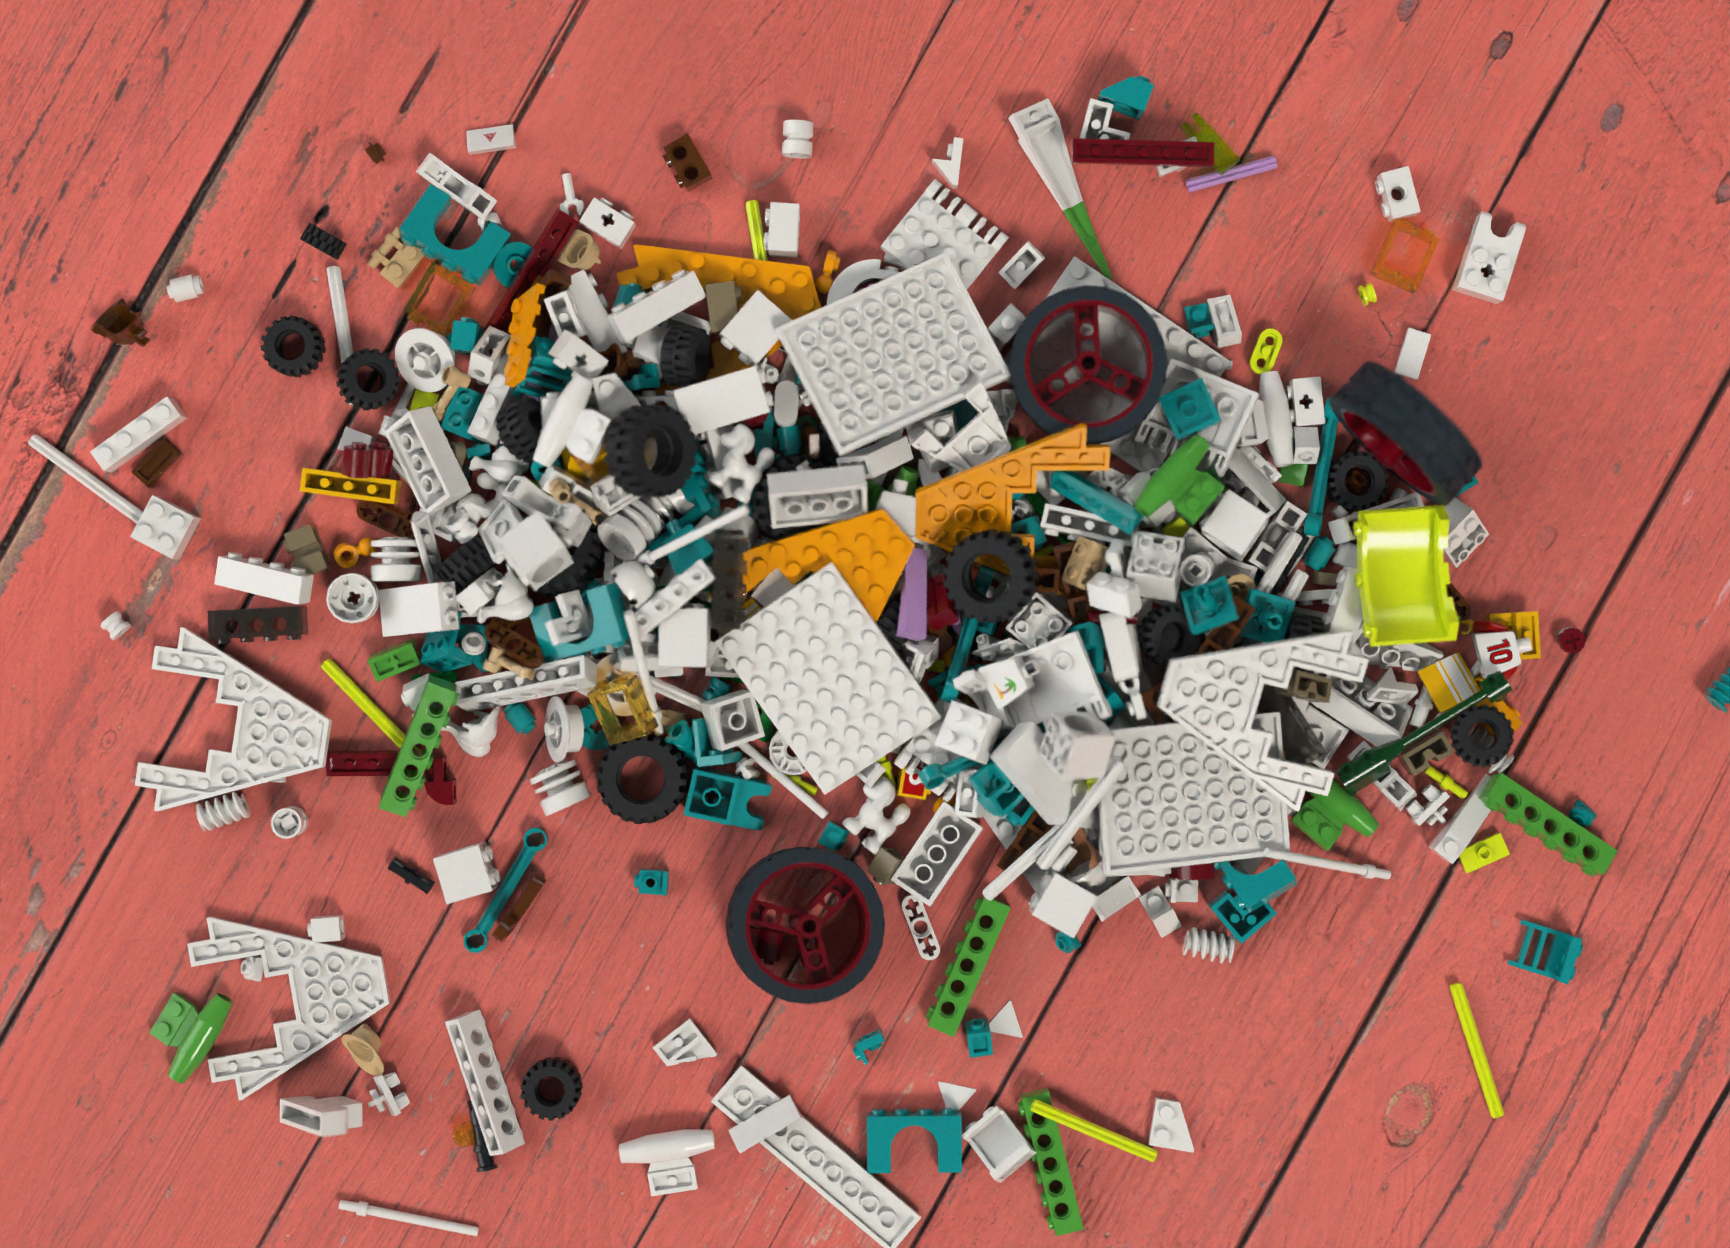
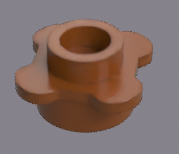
(1355, 481)

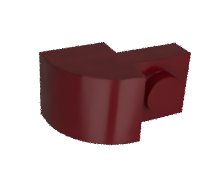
(441, 789)
(1193, 872)

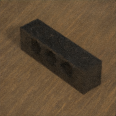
(220, 621)

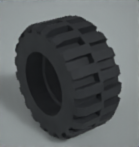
(627, 456)
(761, 496)
(585, 560)
(963, 590)
(642, 810)

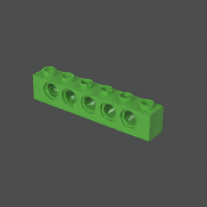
(434, 691)
(1599, 853)
(949, 1022)
(1069, 1220)

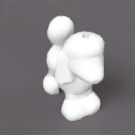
(735, 466)
(475, 504)
(872, 817)

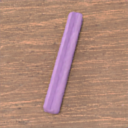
(1234, 173)

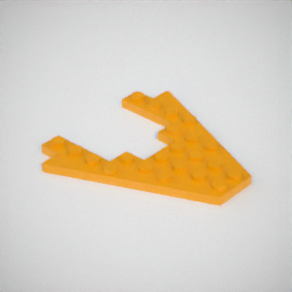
(784, 284)
(983, 494)
(865, 549)

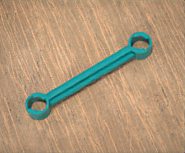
(1314, 515)
(965, 639)
(935, 774)
(505, 890)

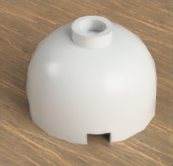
(635, 581)

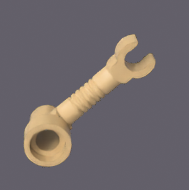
(455, 379)
(560, 490)
(497, 661)

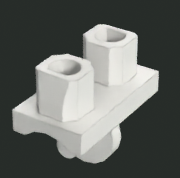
(1435, 800)
(384, 1085)

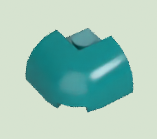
(1093, 641)
(995, 790)

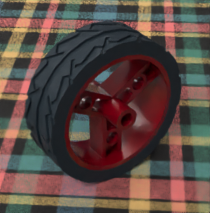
(1085, 303)
(1406, 433)
(821, 983)

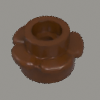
(375, 152)

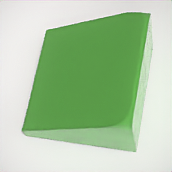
(1293, 474)

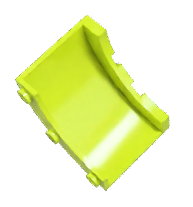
(1404, 576)

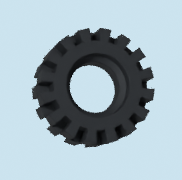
(323, 241)

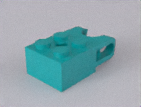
(732, 798)

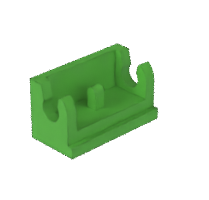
(394, 660)

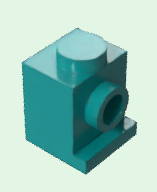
(833, 836)
(660, 877)

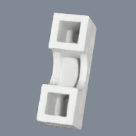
(1285, 520)

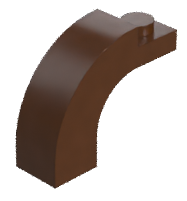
(555, 284)

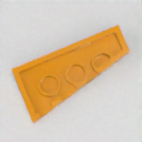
(522, 334)

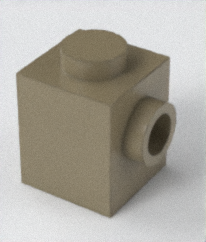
(885, 865)

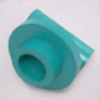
(1582, 814)
(1066, 943)

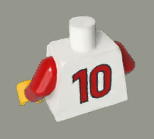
(1496, 648)

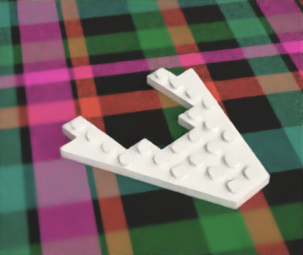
(1219, 696)
(272, 734)
(329, 989)

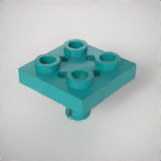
(1207, 599)
(1273, 620)

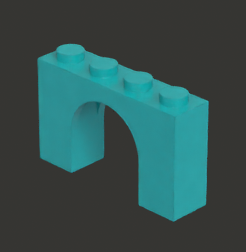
(473, 262)
(608, 628)
(1259, 888)
(884, 1125)

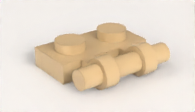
(401, 264)

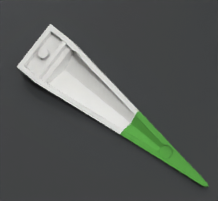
(1045, 146)

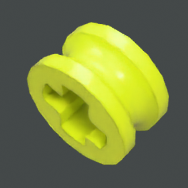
(1367, 294)

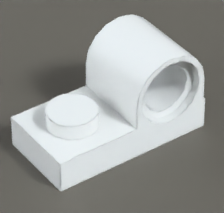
(1225, 320)

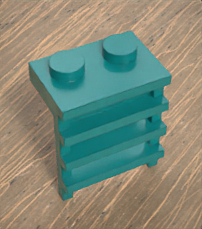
(543, 363)
(1561, 956)

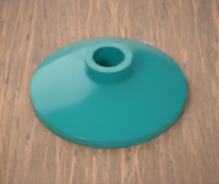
(509, 252)

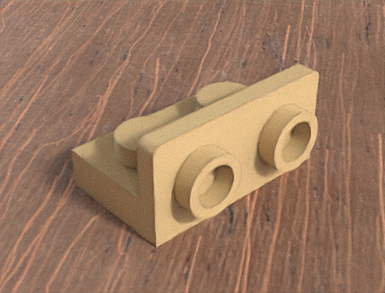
(1085, 562)

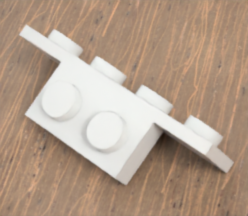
(672, 597)

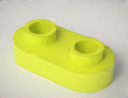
(1266, 352)

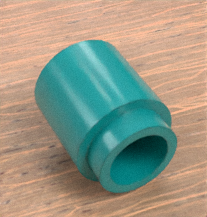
(790, 440)
(1319, 553)
(520, 717)

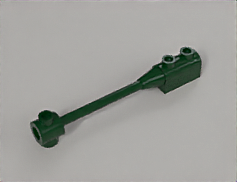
(1374, 762)

